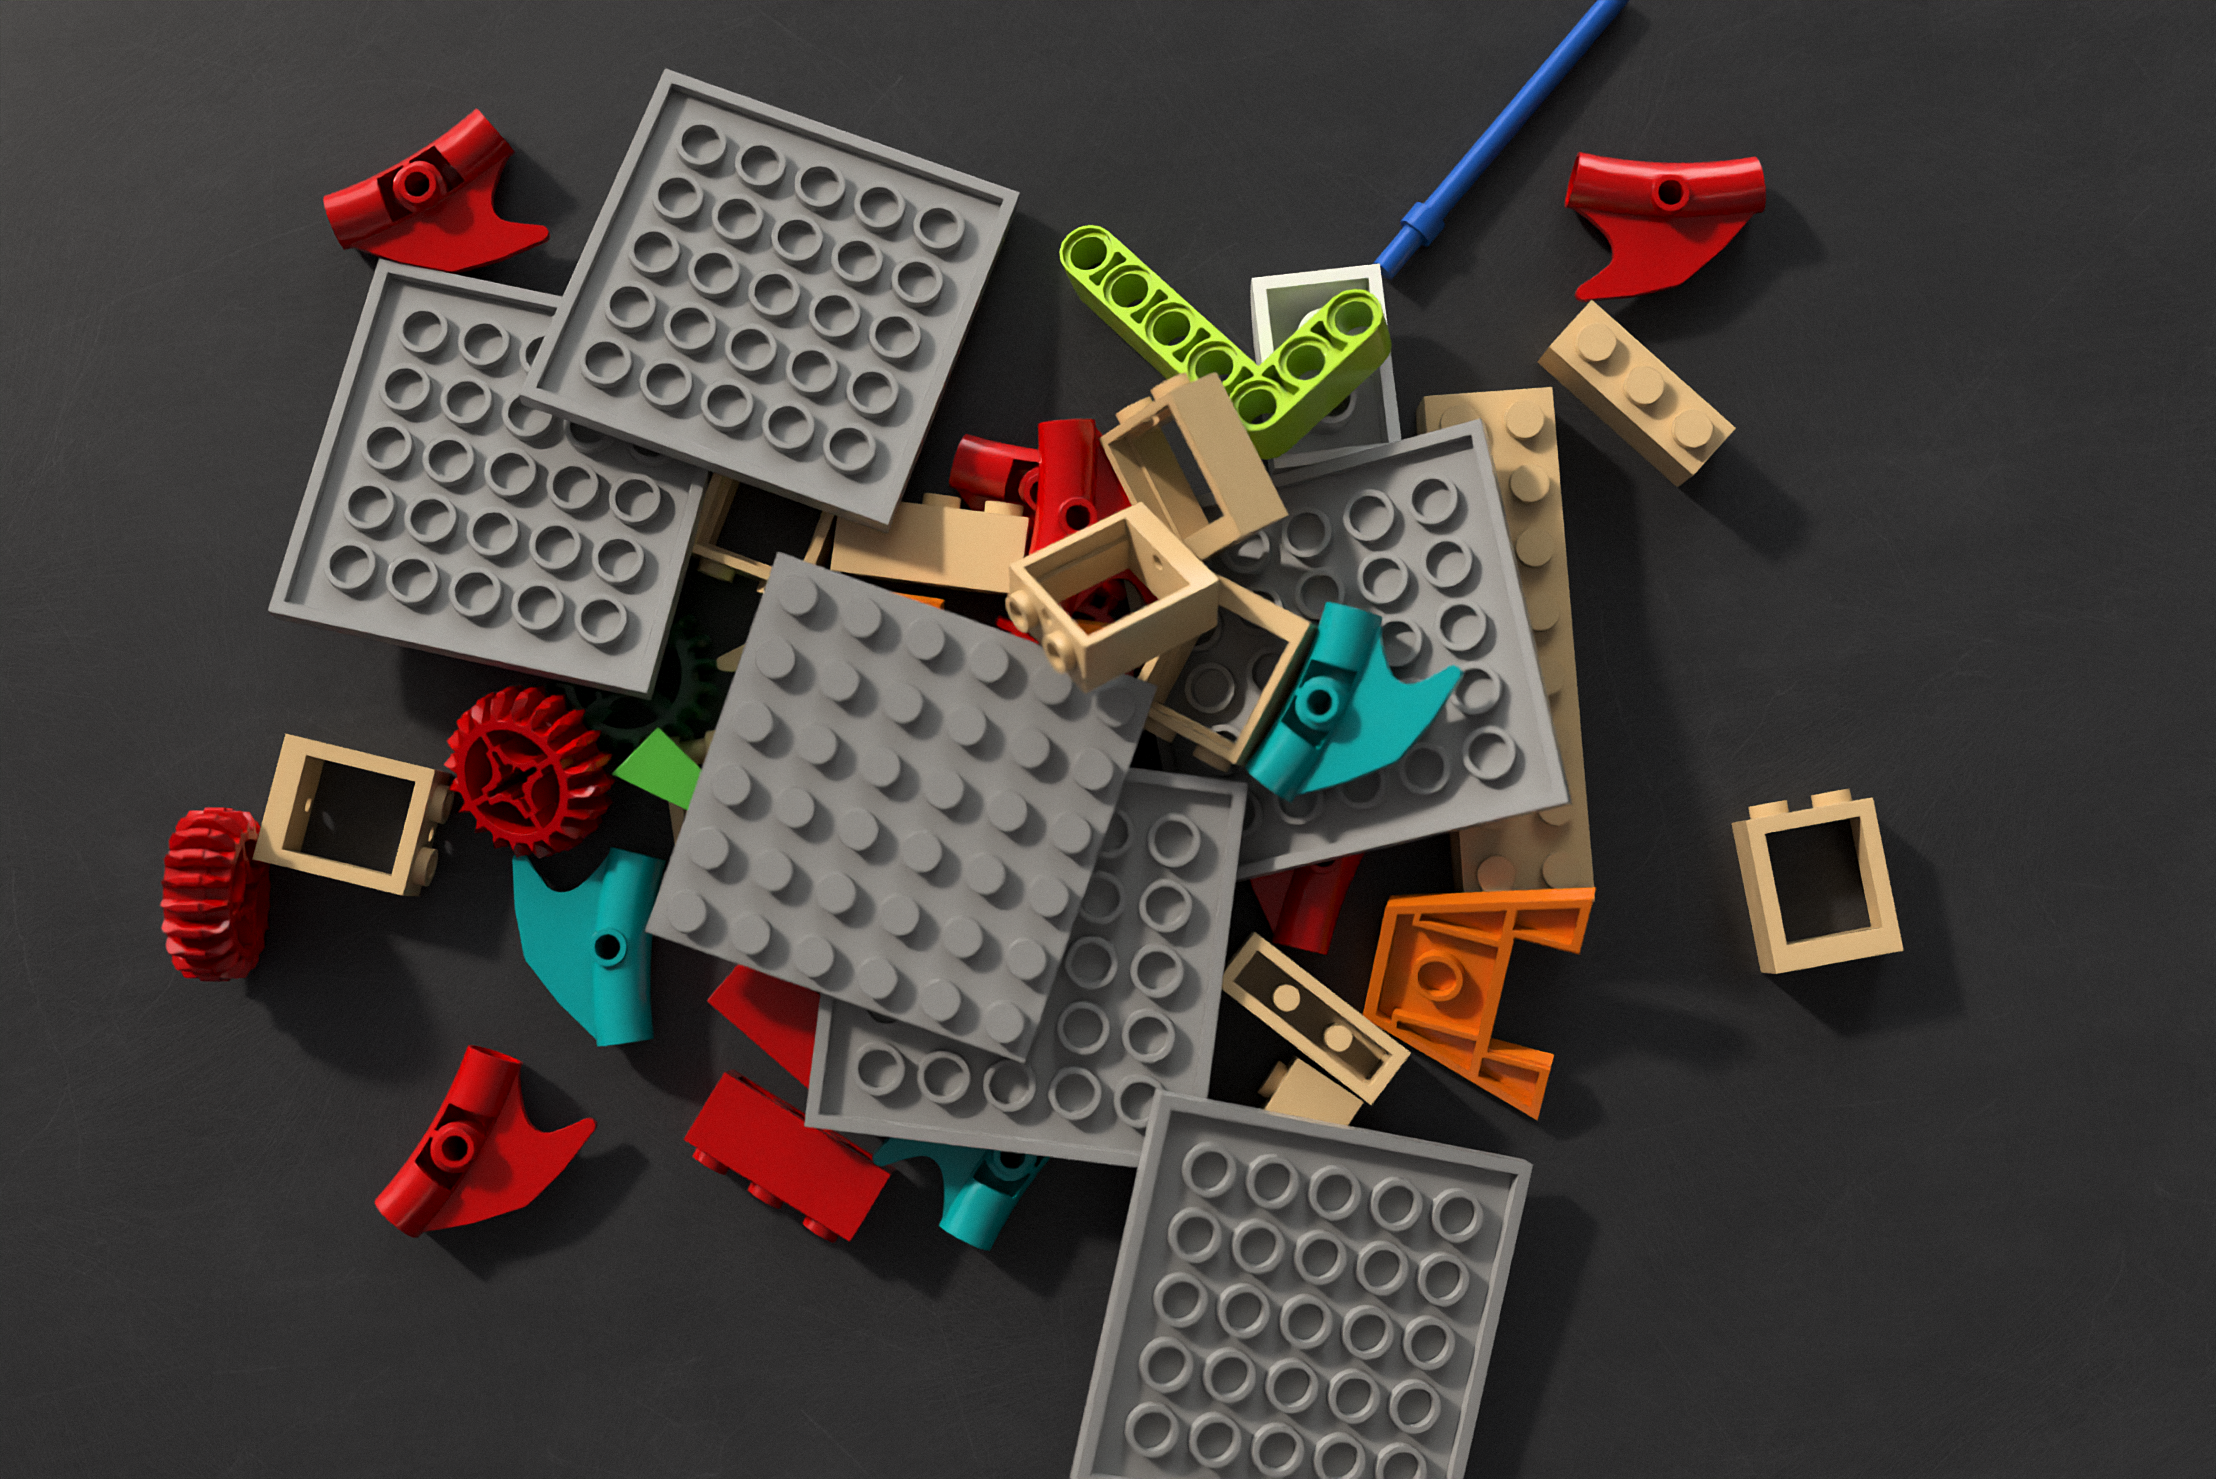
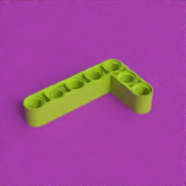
(1251, 388)

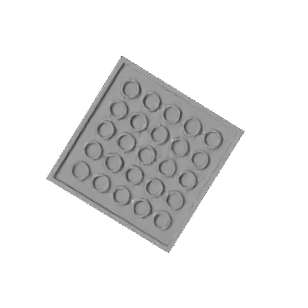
(772, 300)
(478, 521)
(1429, 549)
(899, 809)
(1121, 1019)
(1298, 1301)

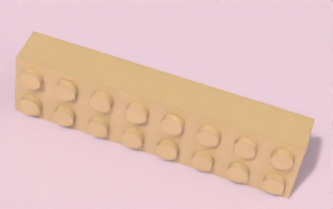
(1552, 845)

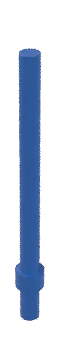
(1425, 220)

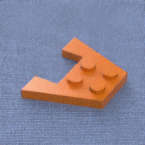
(1445, 972)

